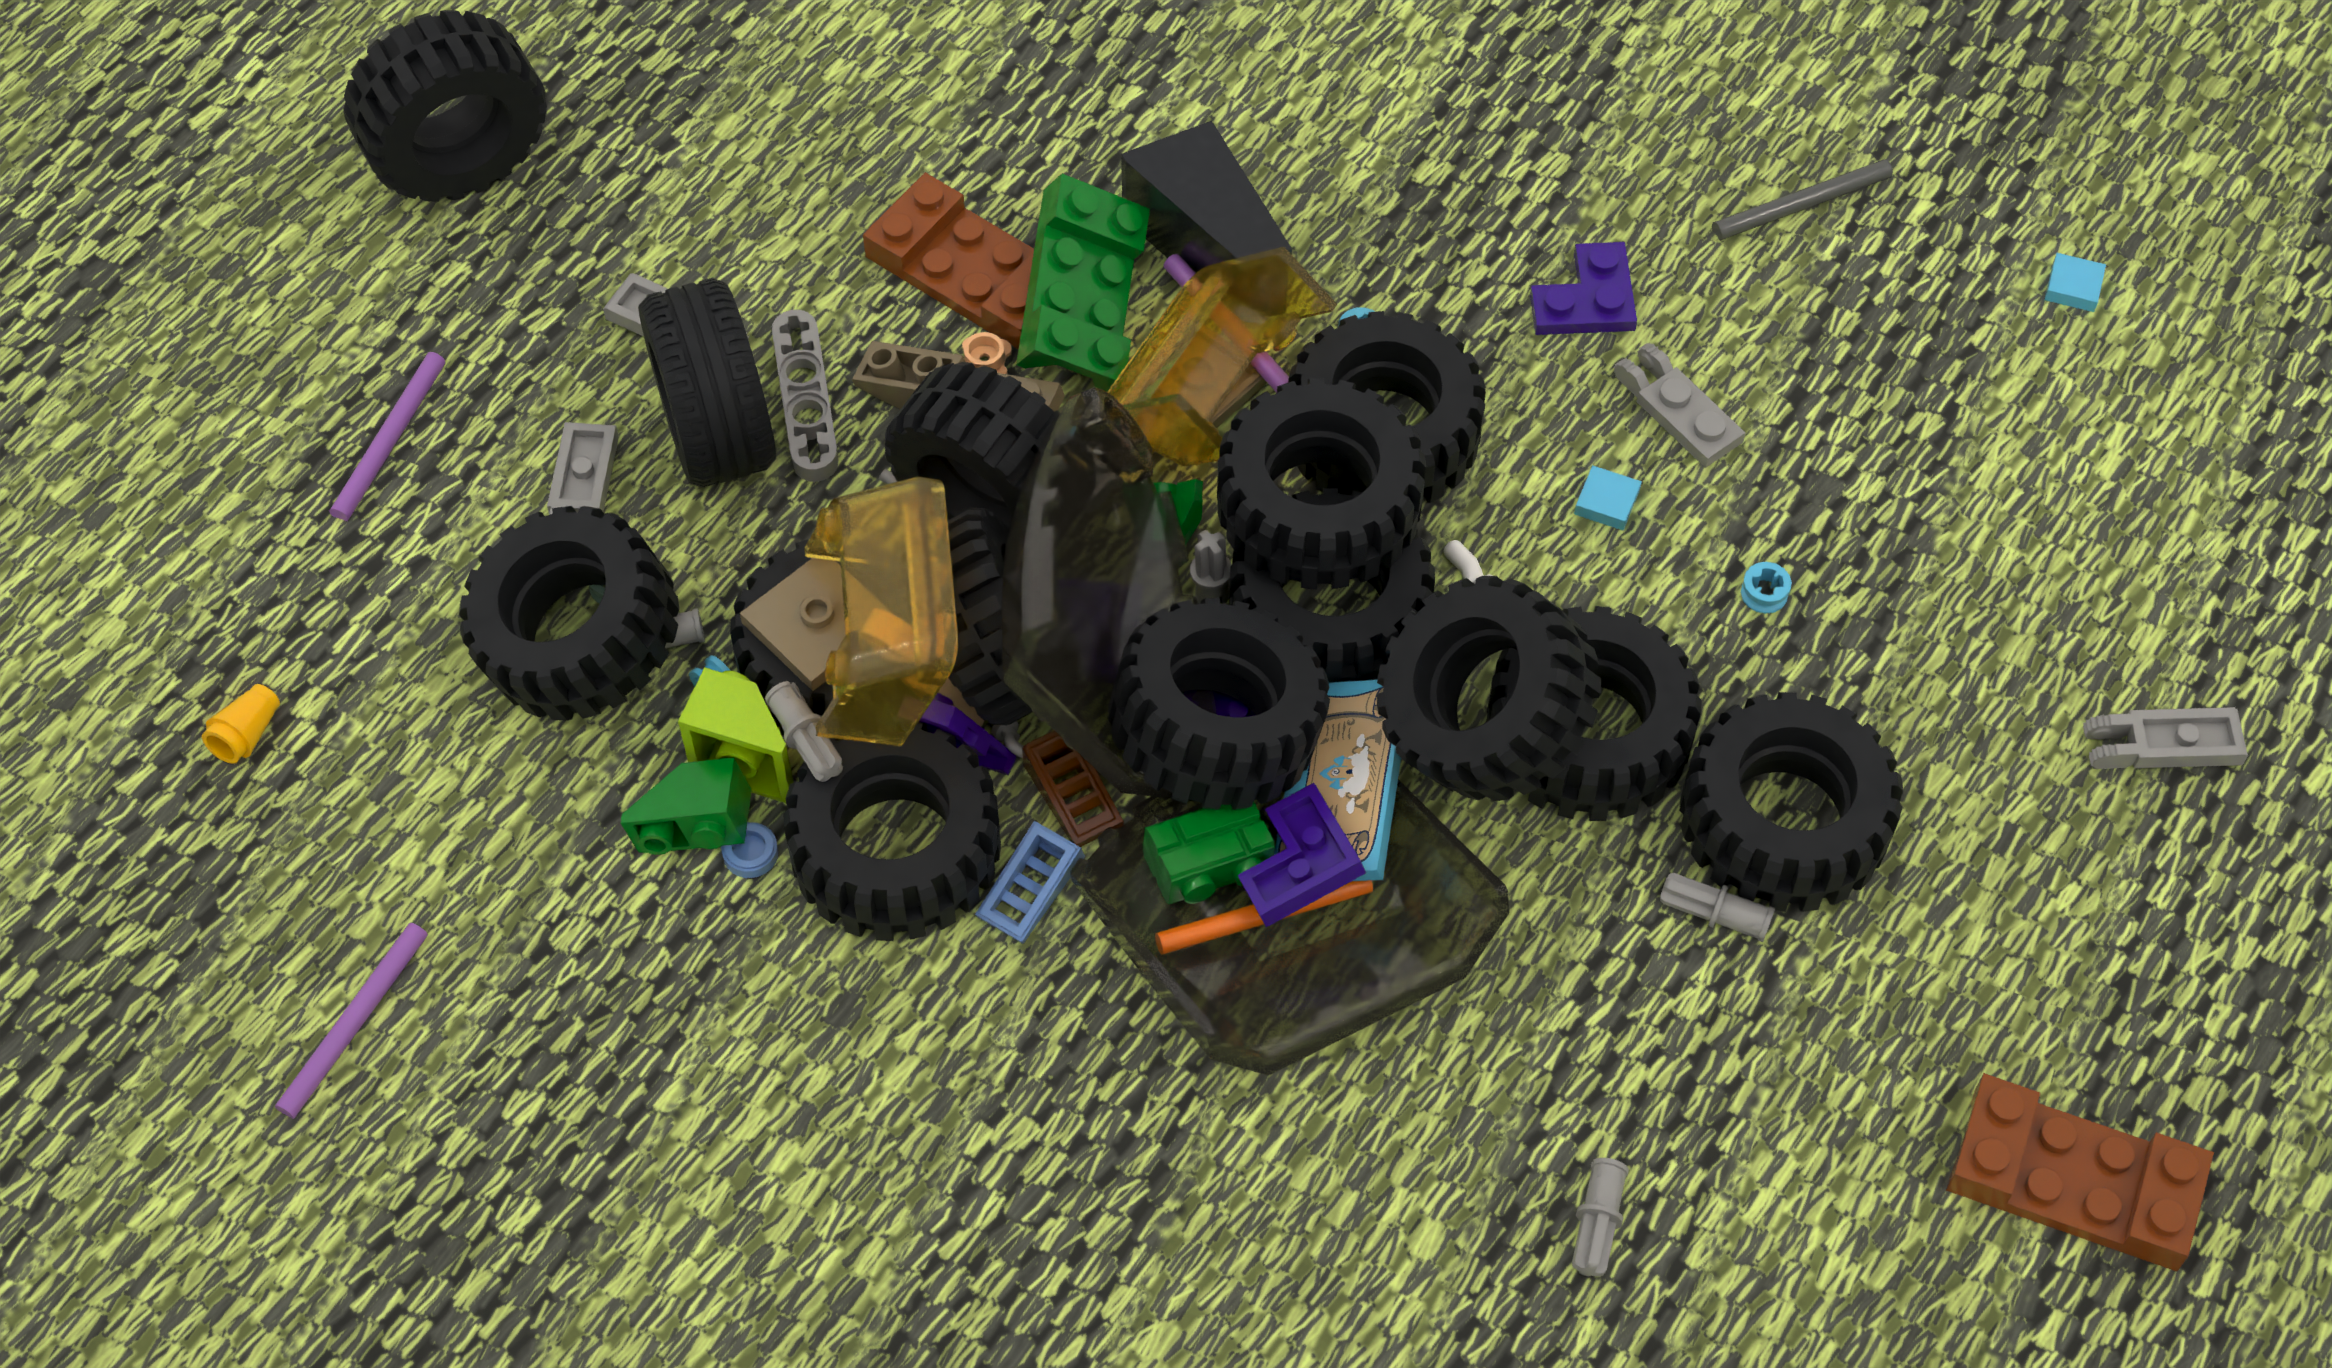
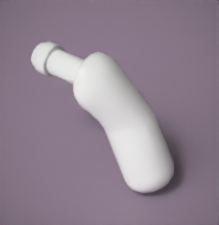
(1463, 560)

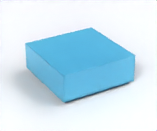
(2075, 282)
(1607, 497)

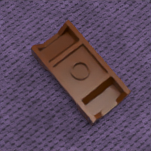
(954, 256)
(2081, 1174)

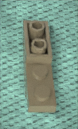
(896, 371)

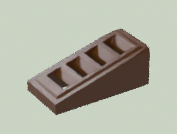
(1050, 759)

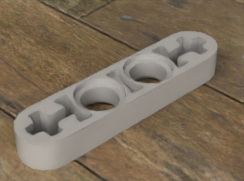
(805, 395)

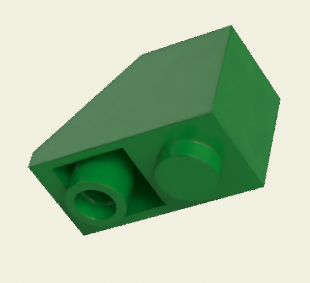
(691, 809)

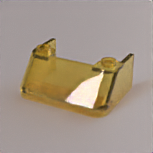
(1207, 344)
(895, 608)

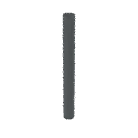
(1802, 199)

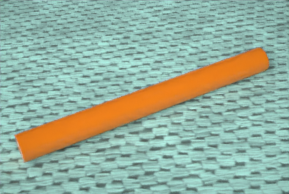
(1244, 919)

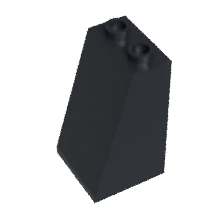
(1198, 199)

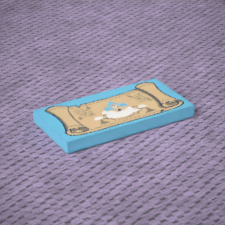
(1355, 772)

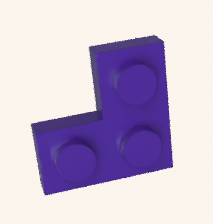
(1596, 303)
(1311, 866)

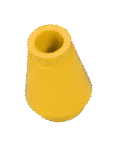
(240, 725)

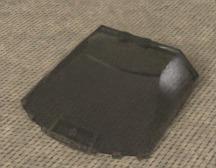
(1310, 977)

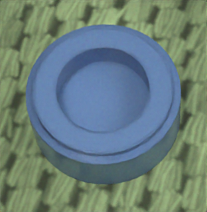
(755, 855)

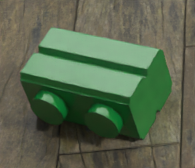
(1205, 851)

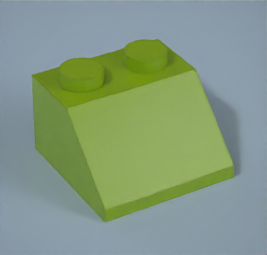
(732, 720)

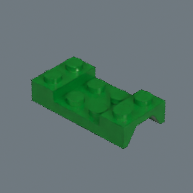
(1081, 281)

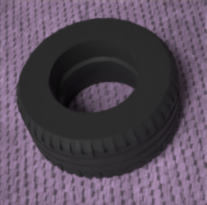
(708, 382)

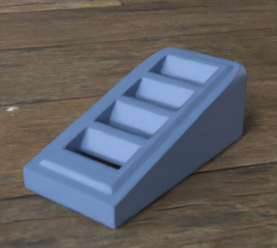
(1036, 838)

